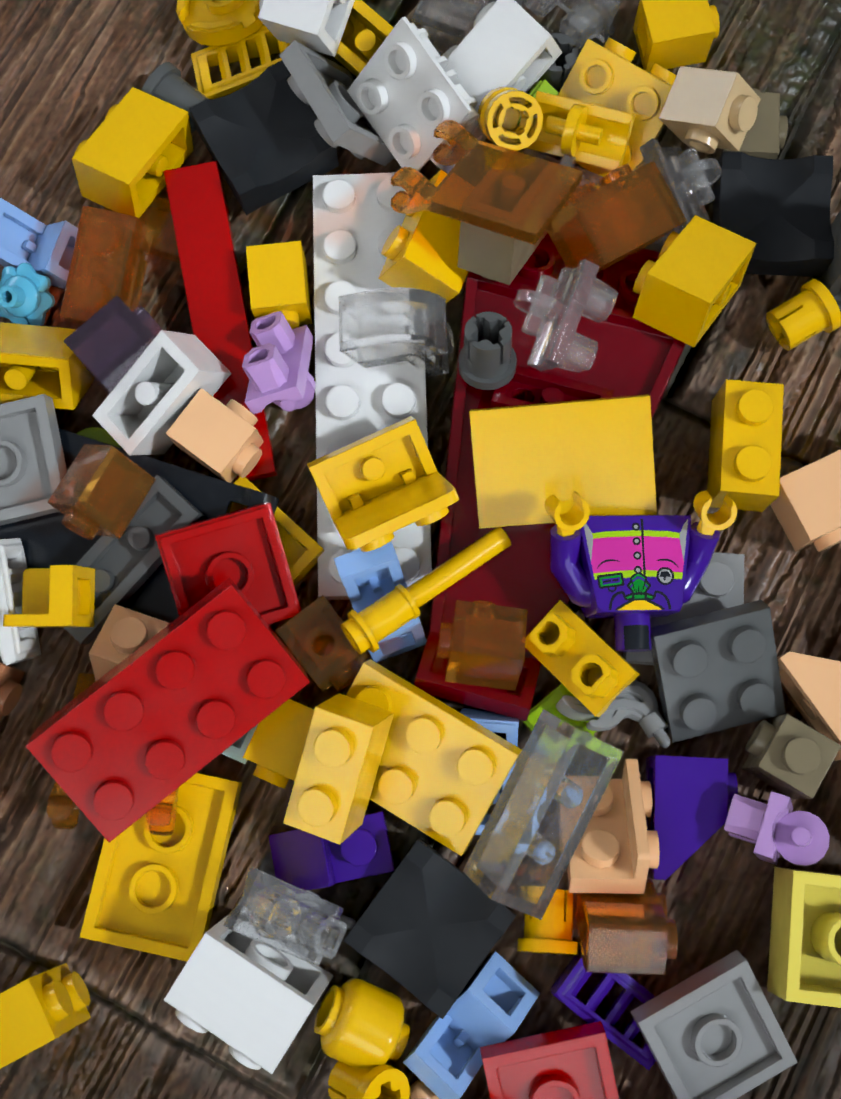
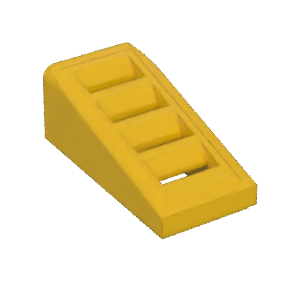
(259, 44)

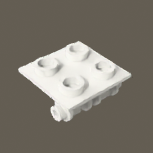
(410, 94)

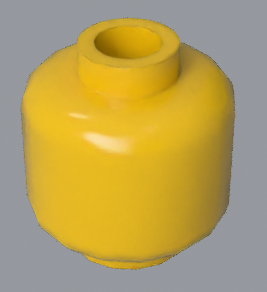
(361, 1025)

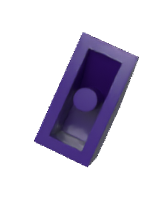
(687, 805)

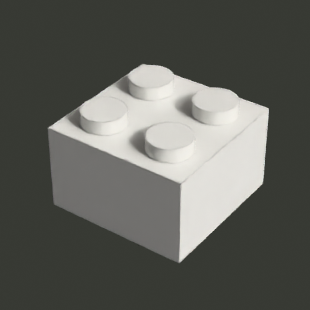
(246, 995)

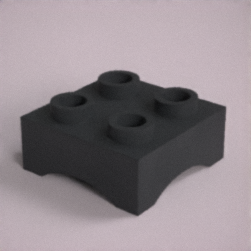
(263, 139)
(780, 208)
(430, 928)

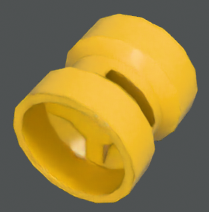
(502, 111)

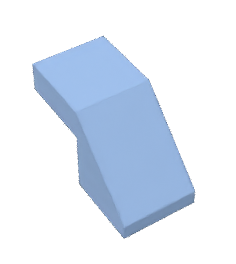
(32, 242)
(367, 579)
(482, 1015)

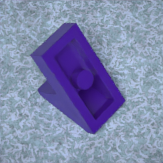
(319, 863)

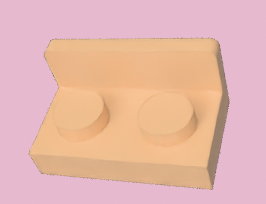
(616, 843)

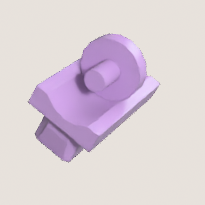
(278, 365)
(776, 829)

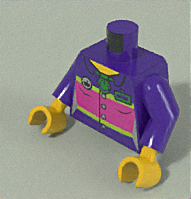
(633, 563)

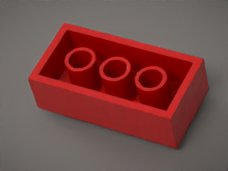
(167, 710)

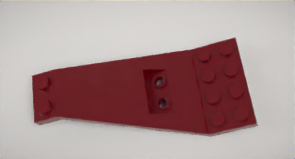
(628, 363)

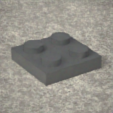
(717, 670)

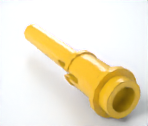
(402, 604)

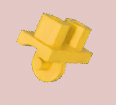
(583, 131)
(580, 658)

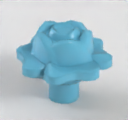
(25, 295)

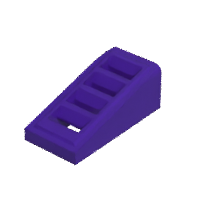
(571, 982)

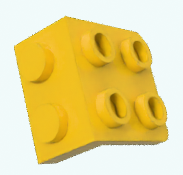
(611, 81)
(382, 486)

